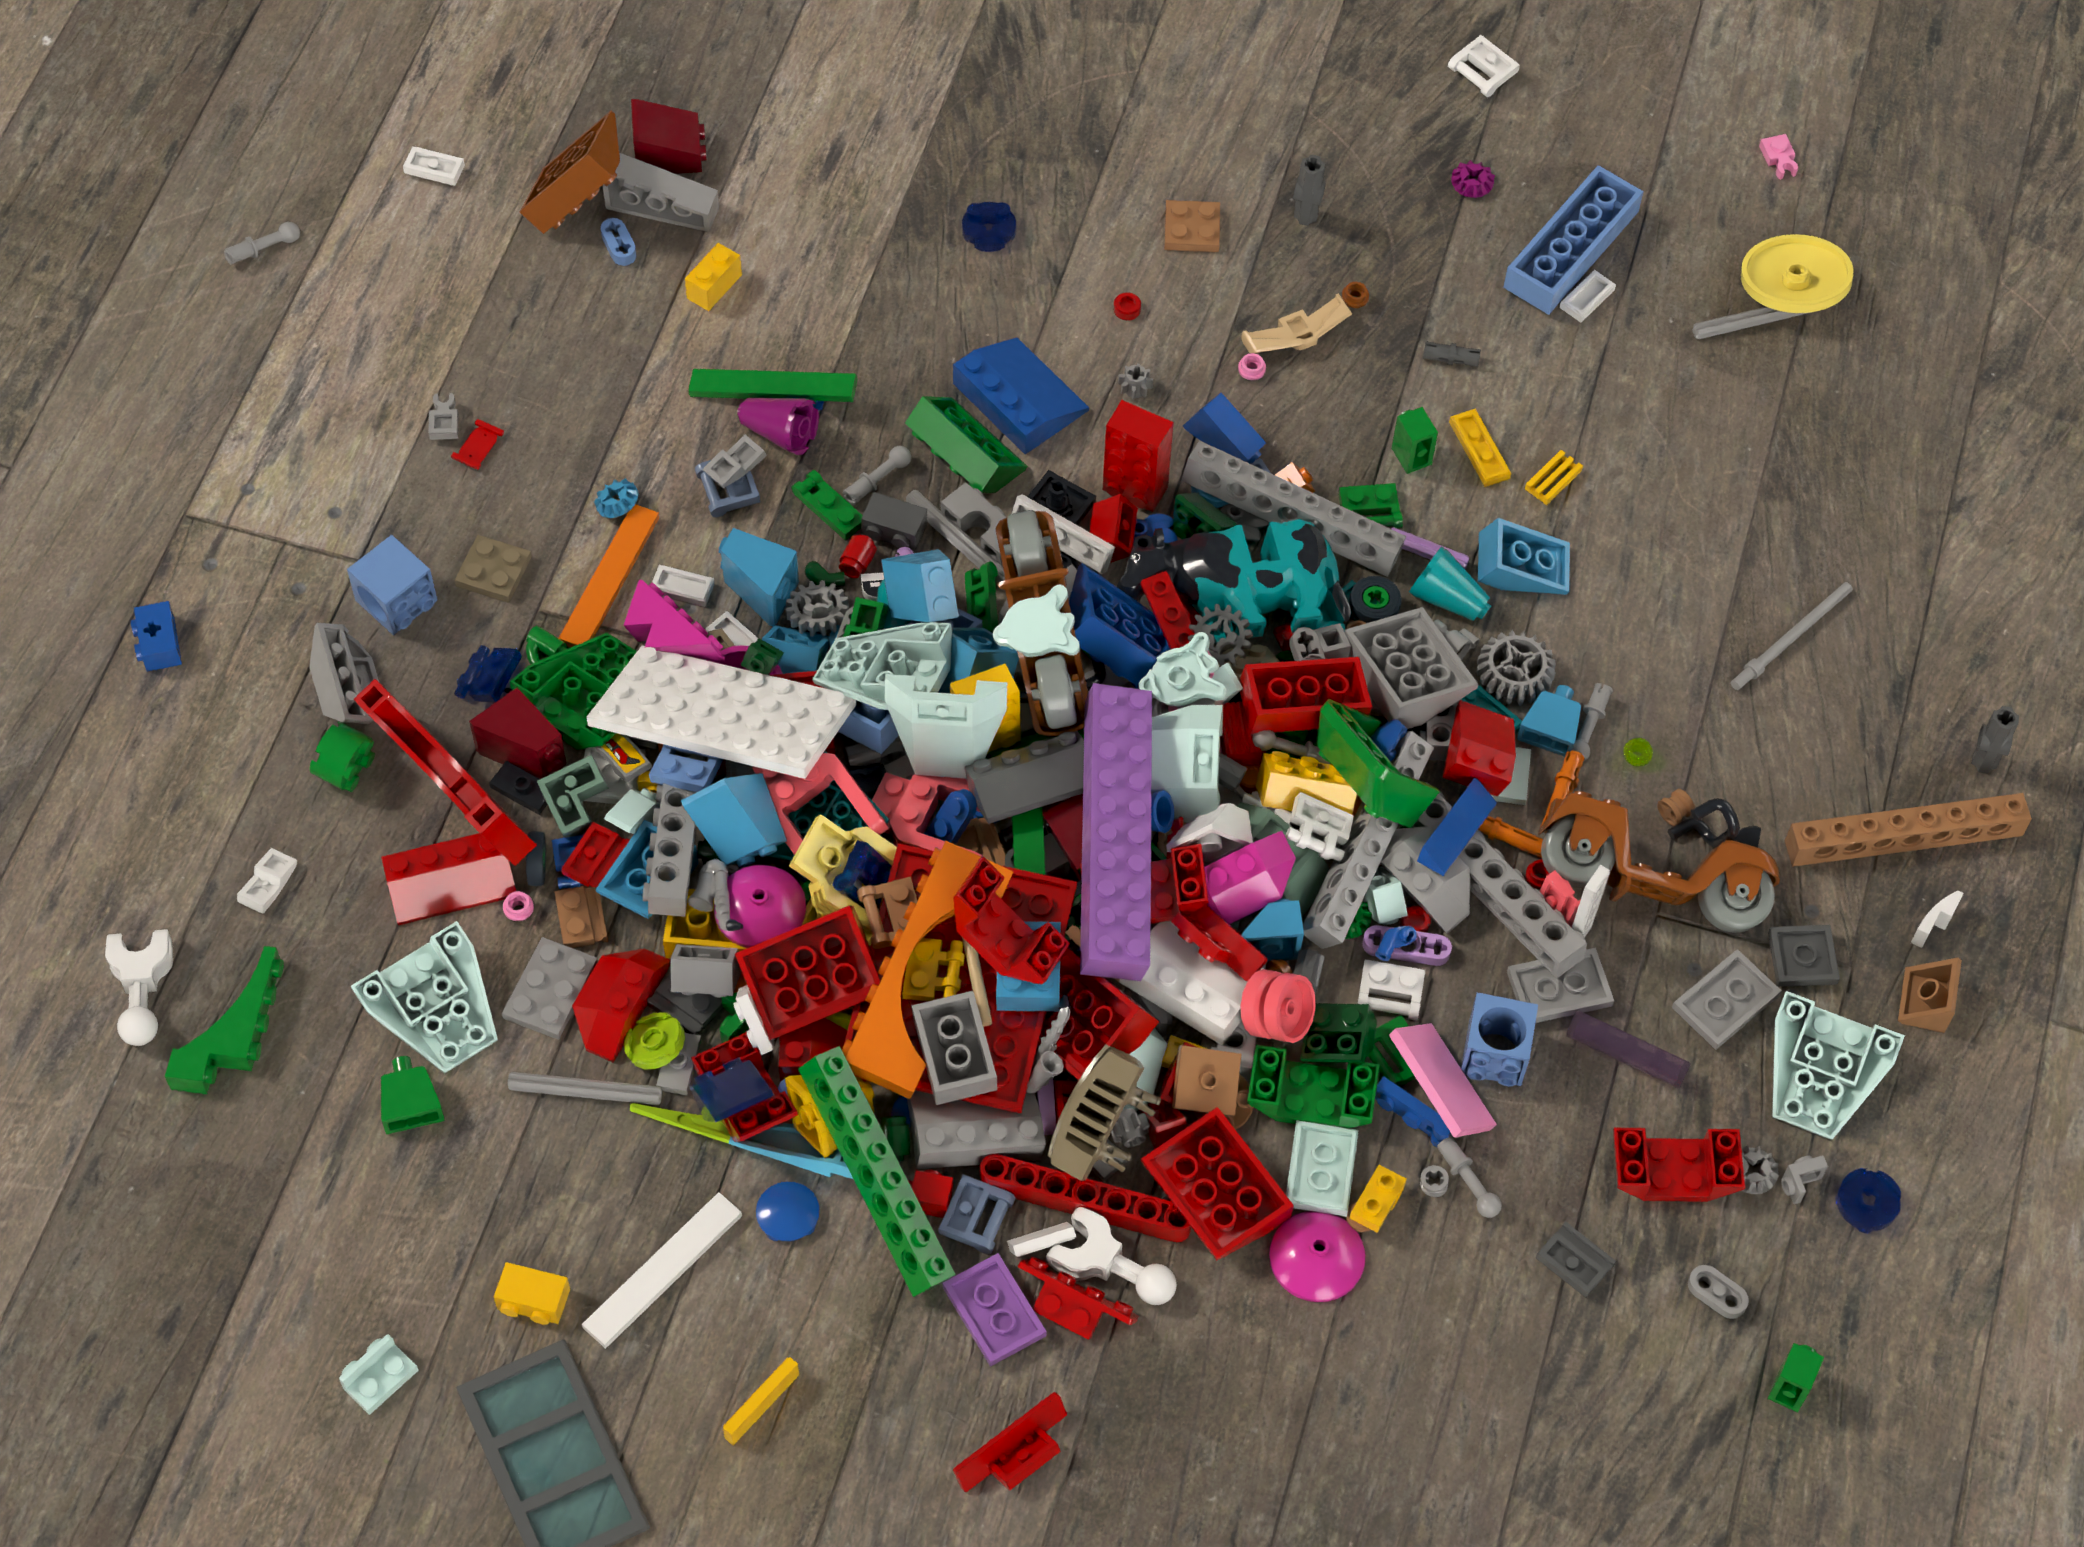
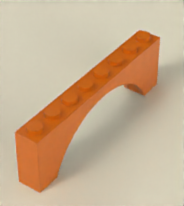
(882, 1046)

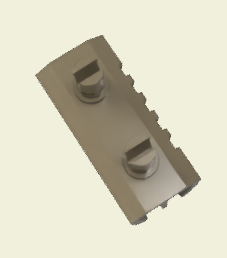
(1093, 1111)

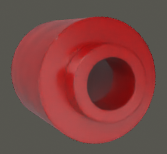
(857, 556)

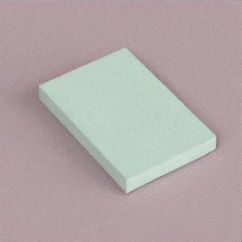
(1321, 1168)

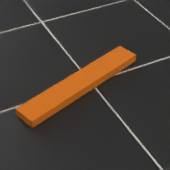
(609, 576)

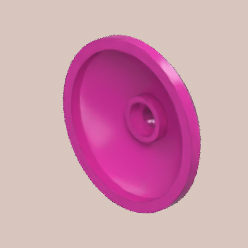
(763, 919)
(1314, 1273)

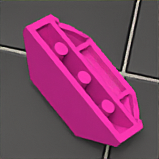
(1249, 877)

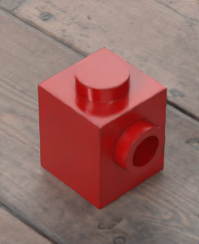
(932, 1191)

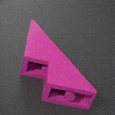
(665, 628)

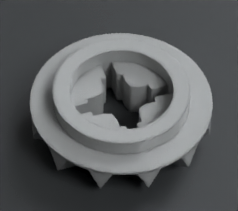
(1768, 1170)

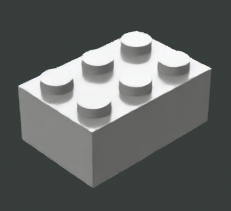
(954, 1047)

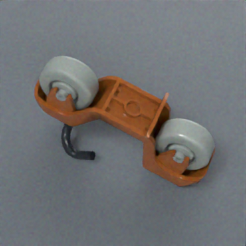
(1031, 569)
(1731, 882)

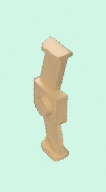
(1298, 329)

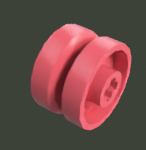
(1278, 1006)

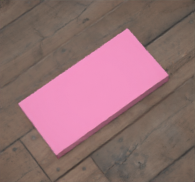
(1442, 1080)

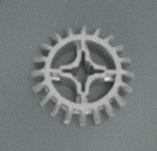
(1512, 675)

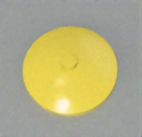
(1797, 273)

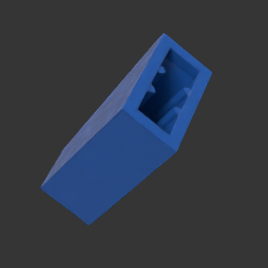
(1225, 429)

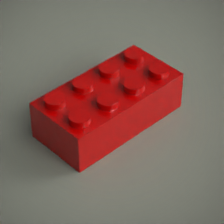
(1137, 455)
(1292, 692)

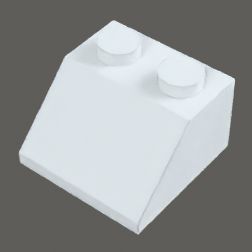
(1218, 832)

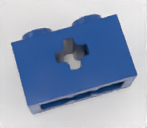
(157, 636)

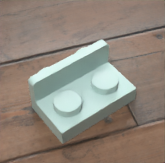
(377, 1374)

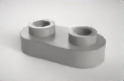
(1719, 1290)

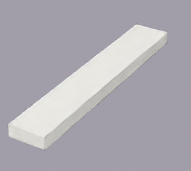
(661, 1270)

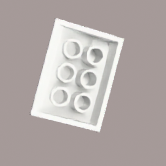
(1189, 985)

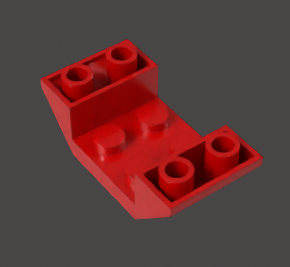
(1178, 884)
(1000, 933)
(758, 1116)
(1678, 1167)

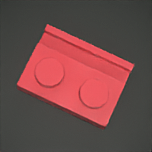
(1560, 896)

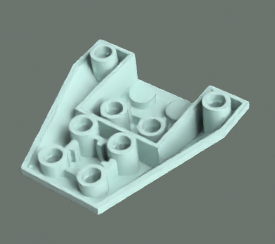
(860, 661)
(944, 729)
(1188, 758)
(433, 1000)
(1825, 1065)

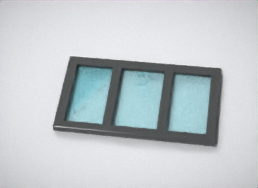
(552, 1453)

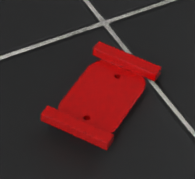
(478, 444)

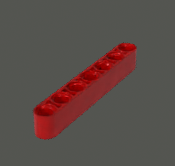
(1102, 1195)

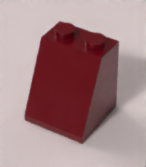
(667, 137)
(518, 734)
(1066, 826)

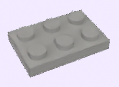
(549, 988)
(1578, 989)
(1726, 999)

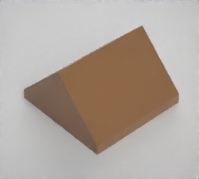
(1930, 994)

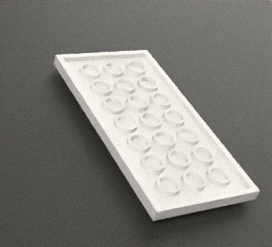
(722, 711)

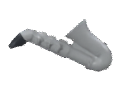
(710, 886)
(1046, 1062)

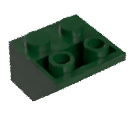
(1197, 515)
(1340, 1033)

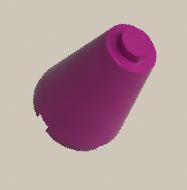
(781, 421)

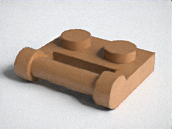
(897, 898)

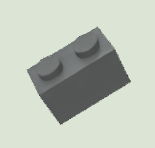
(894, 521)

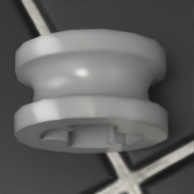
(1434, 1190)

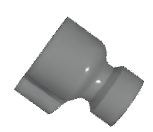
(1460, 641)

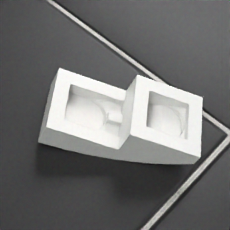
(268, 880)
(1938, 916)

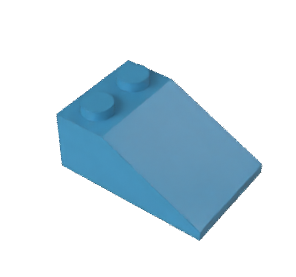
(1522, 559)
(628, 873)
(1028, 996)

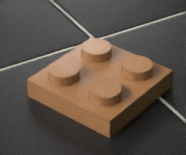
(1192, 226)

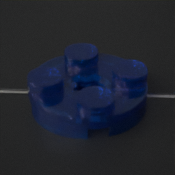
(989, 213)
(1864, 1216)

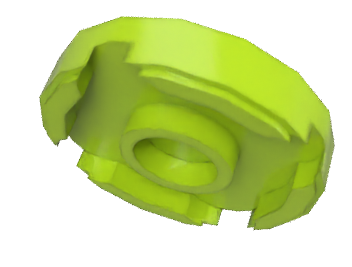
(654, 1041)

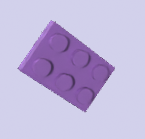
(994, 1309)

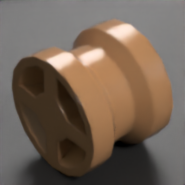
(1675, 807)

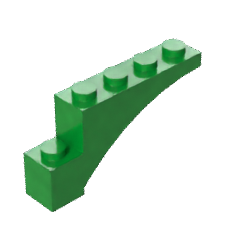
(234, 1038)

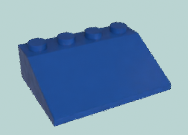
(1017, 392)
(1115, 627)

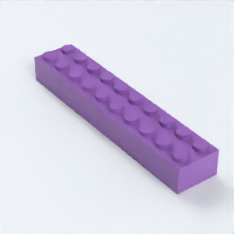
(1116, 833)

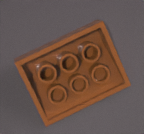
(574, 176)

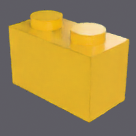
(713, 276)
(531, 1294)

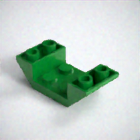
(1312, 1092)

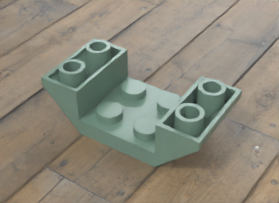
(1308, 869)

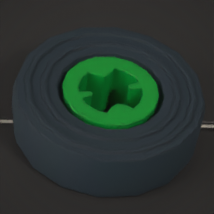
(1371, 588)
(536, 860)

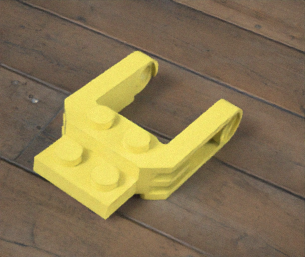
(825, 855)

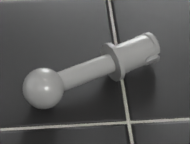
(287, 232)
(898, 458)
(1594, 711)
(1267, 740)
(1487, 1203)

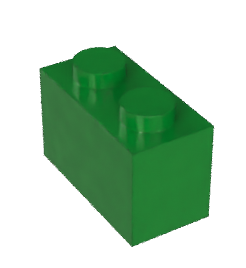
(1414, 439)
(1796, 1377)

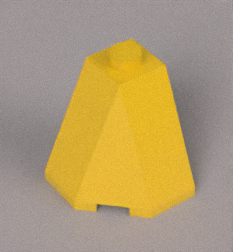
(809, 1120)

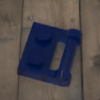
(866, 866)

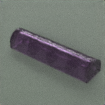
(1628, 1049)

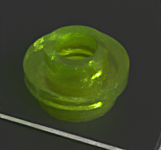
(1638, 745)

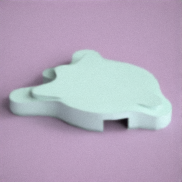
(1038, 626)
(1184, 673)

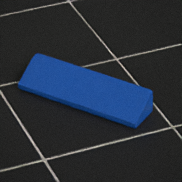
(1457, 828)

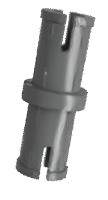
(1451, 354)

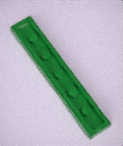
(773, 384)

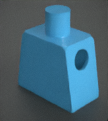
(1552, 721)

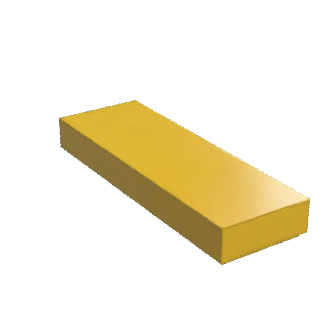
(1480, 447)
(760, 1400)

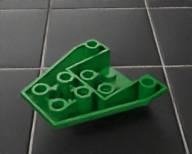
(572, 684)

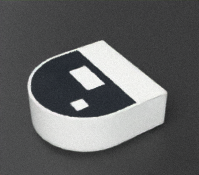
(870, 585)

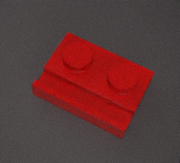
(594, 855)

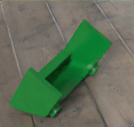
(1347, 745)

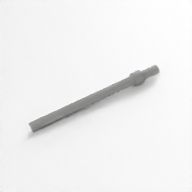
(1756, 667)

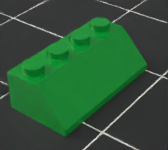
(964, 443)

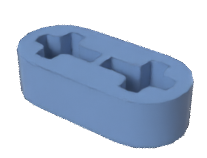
(613, 243)

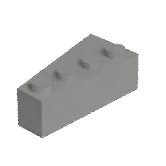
(660, 195)

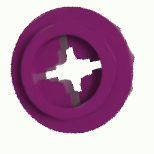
(1471, 187)

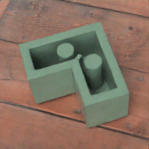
(568, 789)

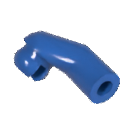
(1393, 939)

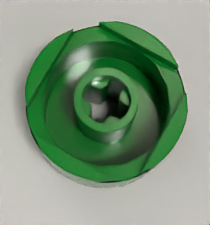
(342, 756)

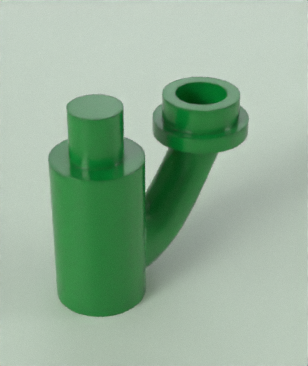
(543, 641)

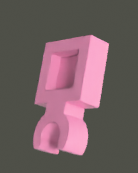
(1779, 152)

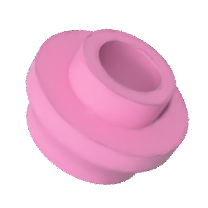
(1252, 361)
(515, 899)

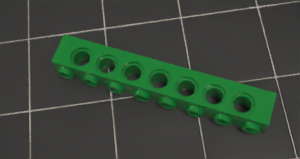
(876, 1171)

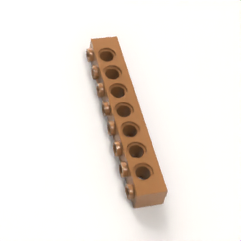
(1907, 829)

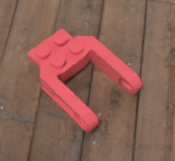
(792, 793)
(912, 804)

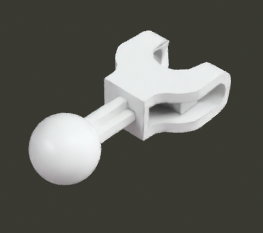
(139, 975)
(1103, 1255)

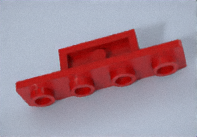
(1168, 609)
(1219, 941)
(1072, 1304)
(1015, 1450)

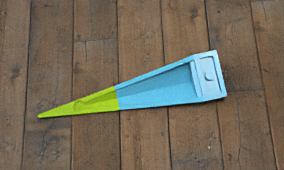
(778, 1142)

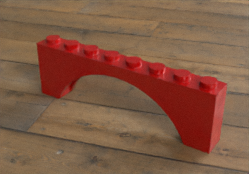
(446, 772)

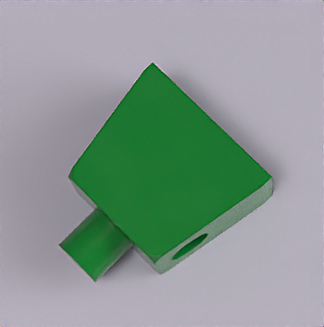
(408, 1098)

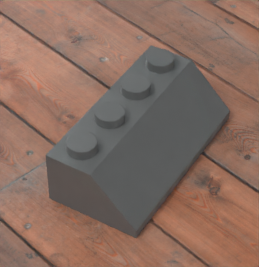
(1028, 777)

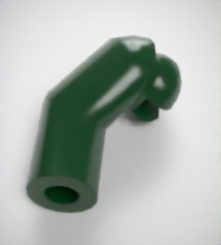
(817, 573)

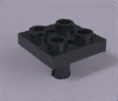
(1063, 497)

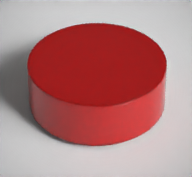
(1127, 306)
(1417, 919)

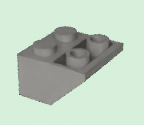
(704, 970)

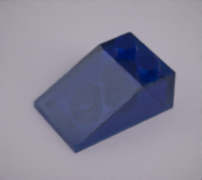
(729, 1090)

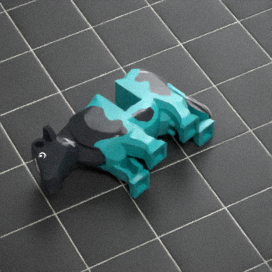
(1217, 568)

